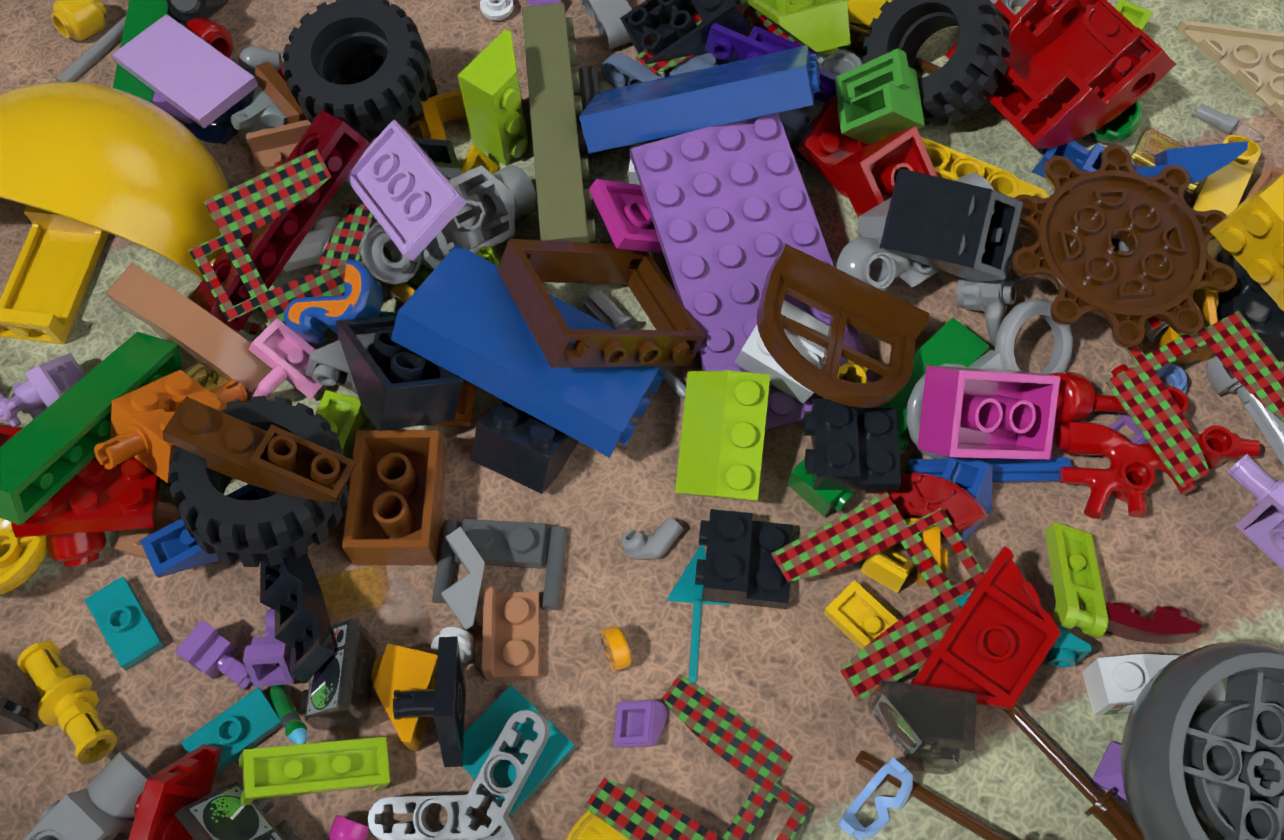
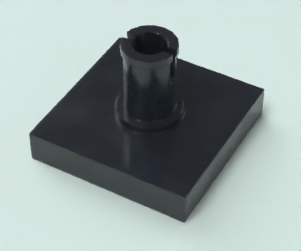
(443, 703)

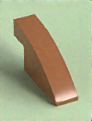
(189, 326)

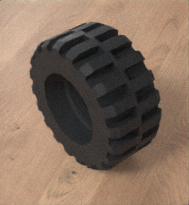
(348, 31)
(969, 71)
(262, 527)

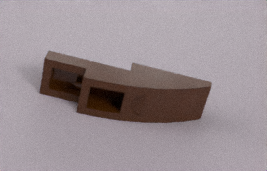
(257, 456)

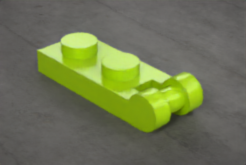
(1076, 580)

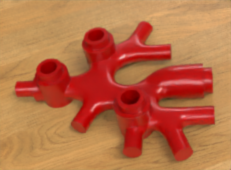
(1134, 464)

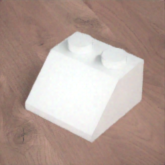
(757, 359)

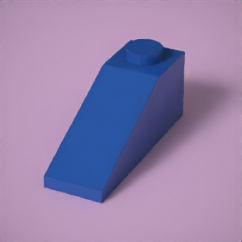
(174, 550)

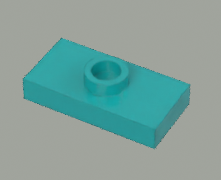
(124, 623)
(237, 728)

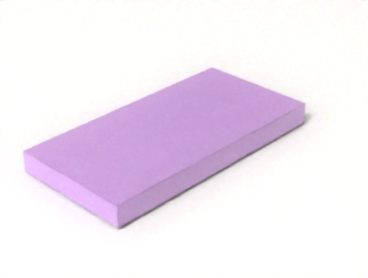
(185, 70)
(404, 190)

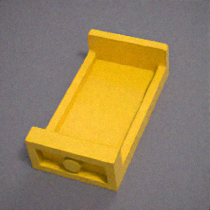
(49, 278)

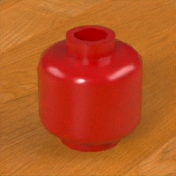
(213, 34)
(1075, 397)
(76, 547)

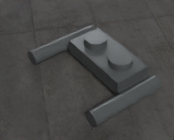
(507, 546)

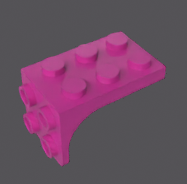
(625, 215)

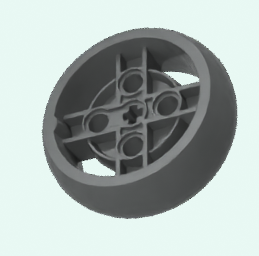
(1166, 759)

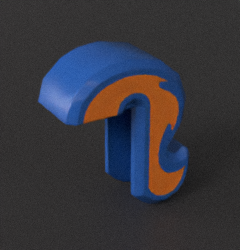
(314, 315)

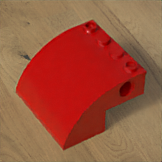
(1072, 68)

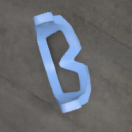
(850, 823)

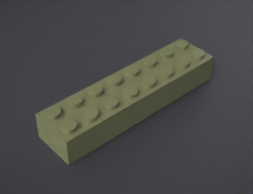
(560, 167)

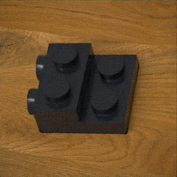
(852, 447)
(740, 560)

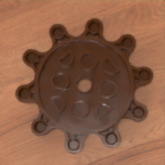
(1125, 287)

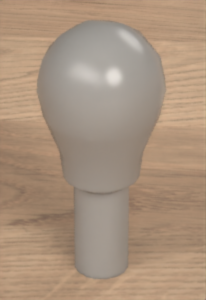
(256, 55)

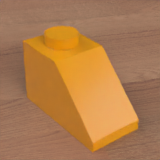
(404, 670)

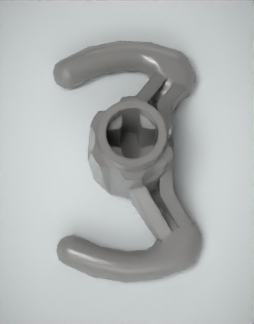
(990, 296)

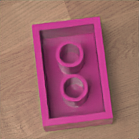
(988, 413)

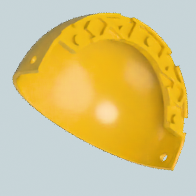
(110, 166)

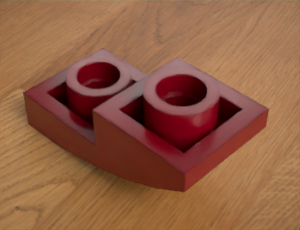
(1158, 626)

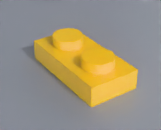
(859, 615)

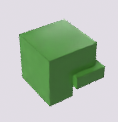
(879, 98)

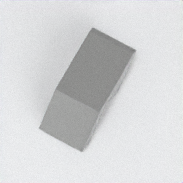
(464, 593)

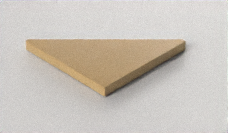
(1247, 55)

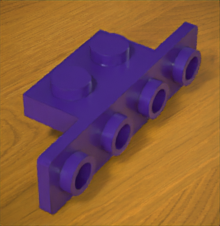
(734, 47)

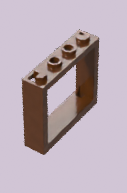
(676, 331)

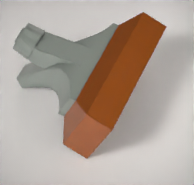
(270, 105)

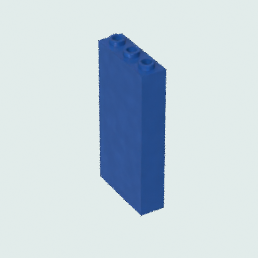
(701, 99)
(475, 330)

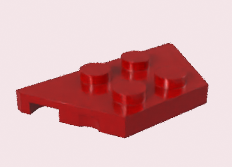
(993, 639)
(171, 790)

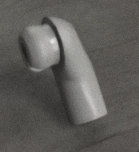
(651, 546)

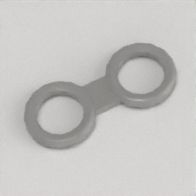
(1002, 357)

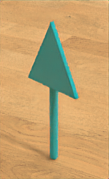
(688, 592)

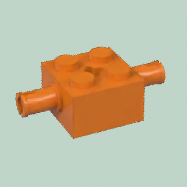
(144, 413)

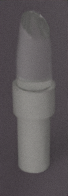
(1227, 123)

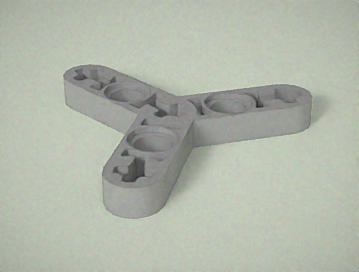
(460, 807)

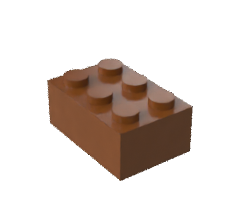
(395, 498)

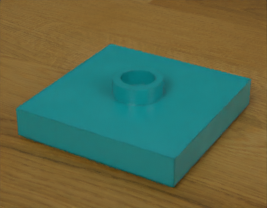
(484, 733)

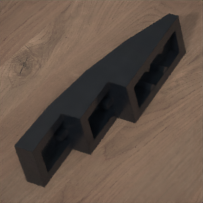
(299, 613)

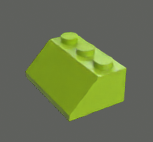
(815, 23)
(495, 101)
(723, 434)

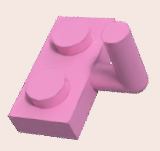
(287, 357)

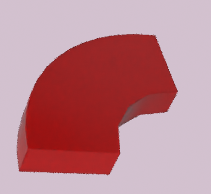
(926, 493)

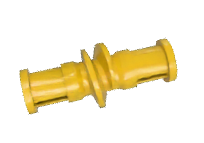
(67, 702)

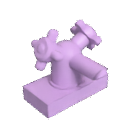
(41, 389)

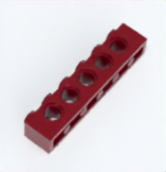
(276, 241)

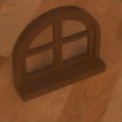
(847, 302)

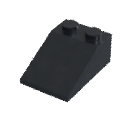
(394, 382)

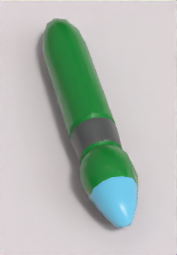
(295, 729)

